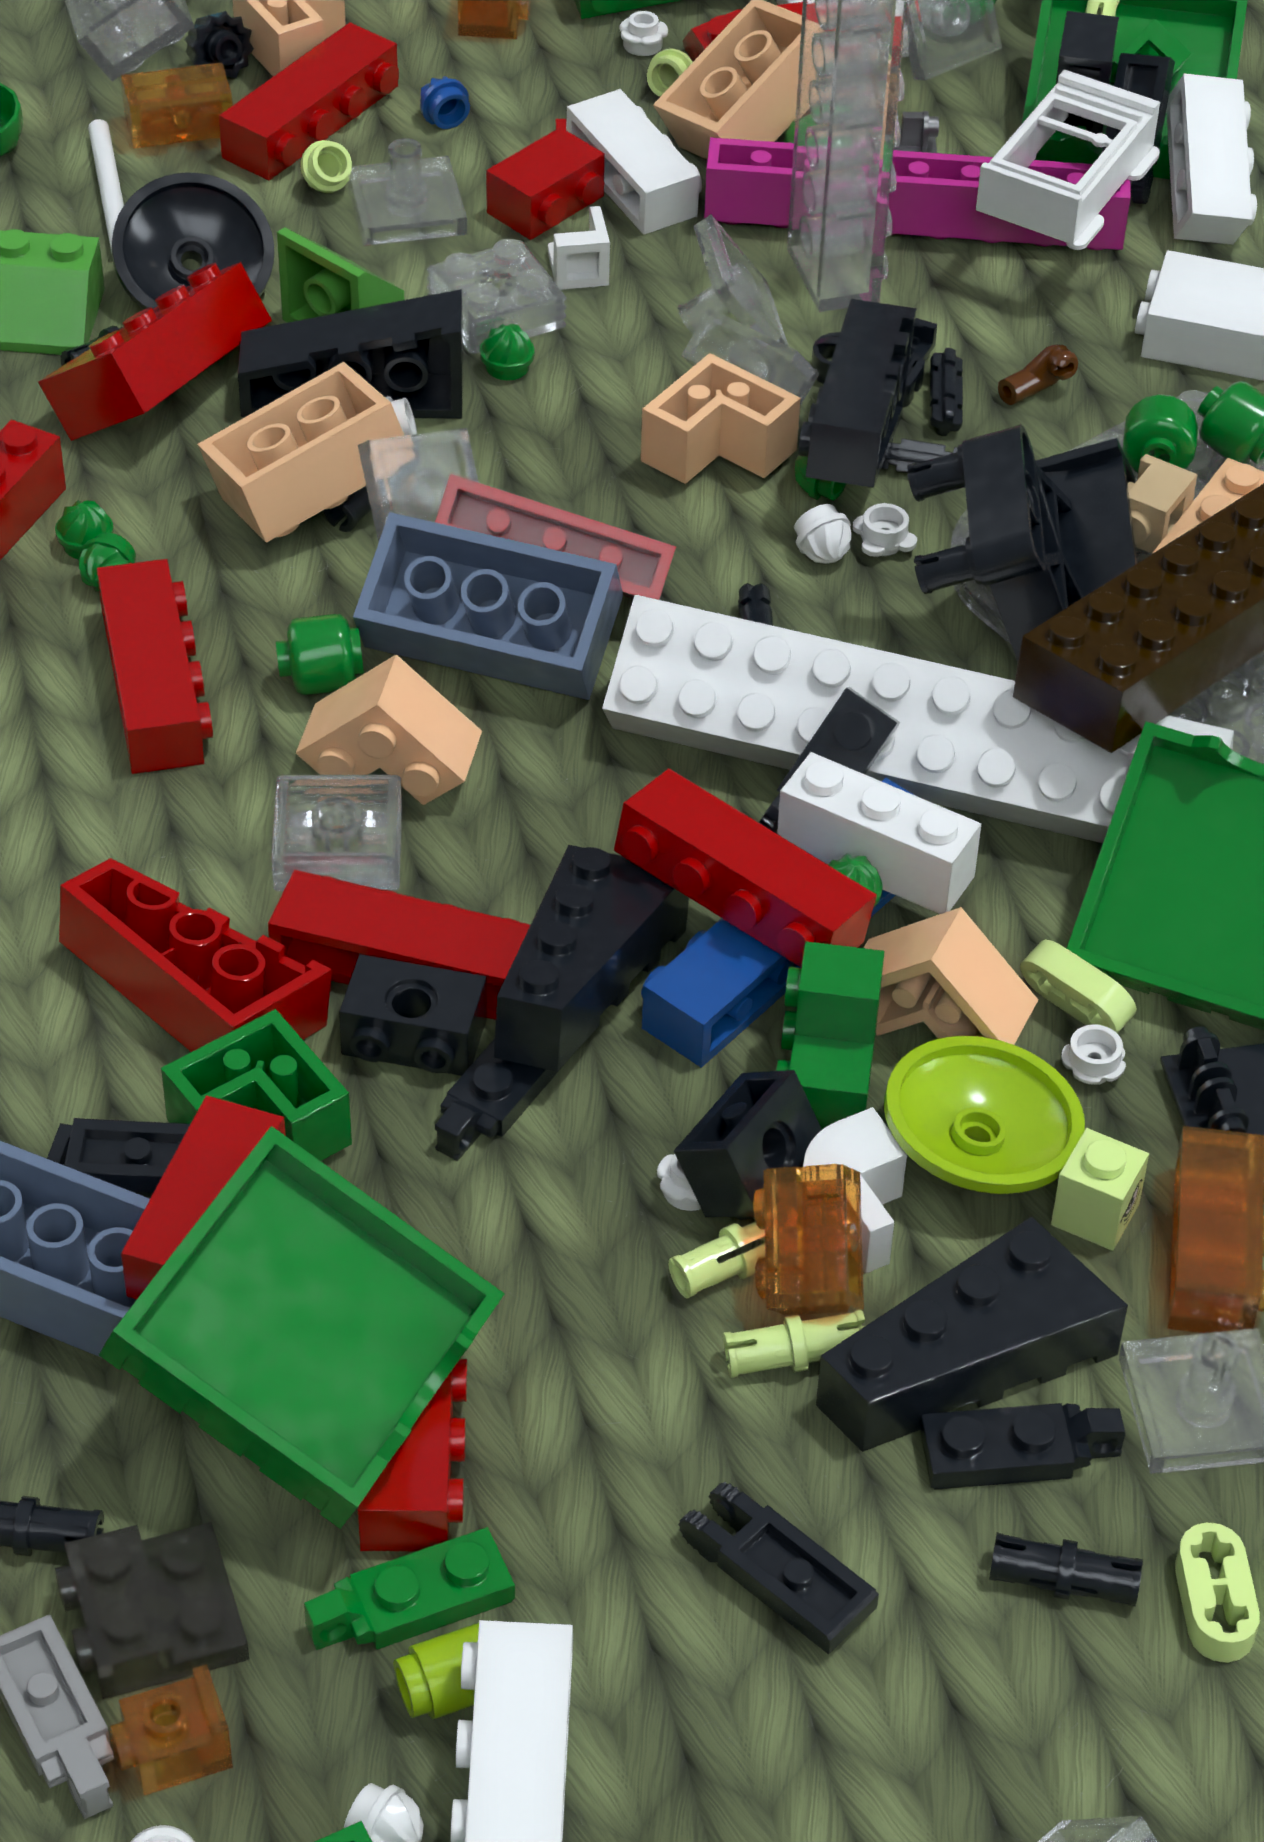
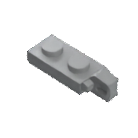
(55, 1713)

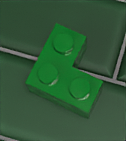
(833, 1026)
(267, 1070)

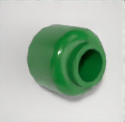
(1234, 422)
(1161, 429)
(320, 654)

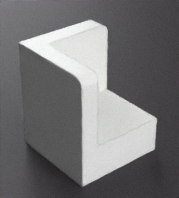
(583, 256)

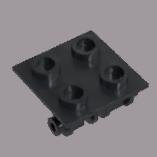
(1217, 1085)

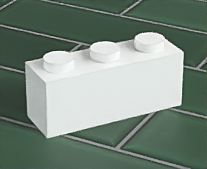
(1210, 159)
(641, 164)
(913, 843)
(516, 1733)

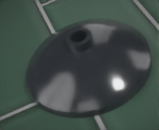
(184, 220)

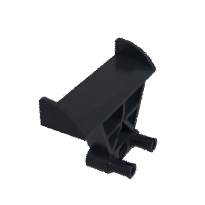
(1035, 526)

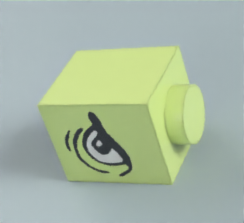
(1099, 1189)

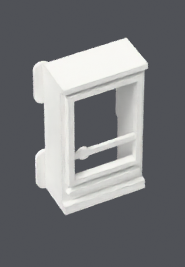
(1051, 204)

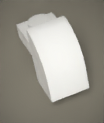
(870, 1148)

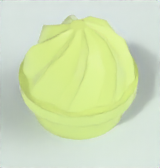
(666, 69)
(326, 166)

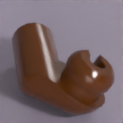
(1043, 371)

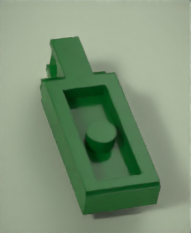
(413, 1593)

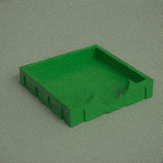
(1205, 27)
(1182, 878)
(303, 1326)

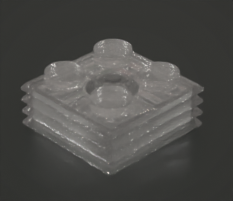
(498, 289)
(338, 828)

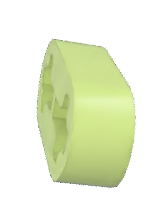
(1077, 986)
(1232, 1589)

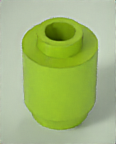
(432, 1674)

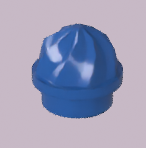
(444, 102)

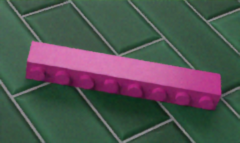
(932, 194)

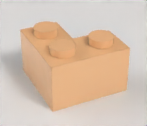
(288, 27)
(719, 413)
(393, 724)
(950, 980)

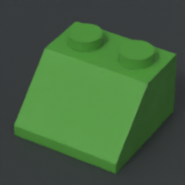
(323, 282)
(48, 290)

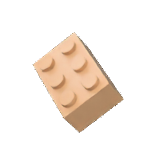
(739, 83)
(299, 451)

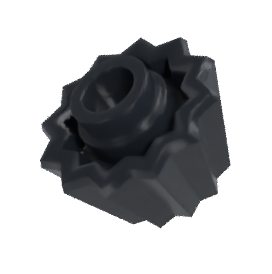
(219, 40)

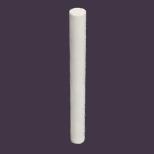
(106, 173)

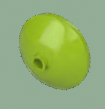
(983, 1114)

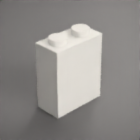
(1205, 315)

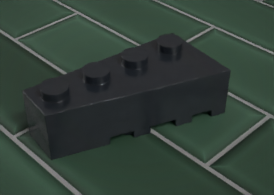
(397, 347)
(861, 395)
(582, 951)
(979, 1329)

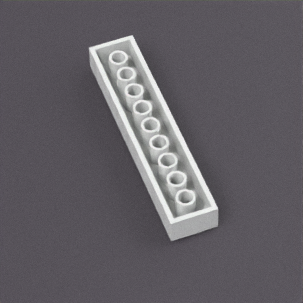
(960, 733)

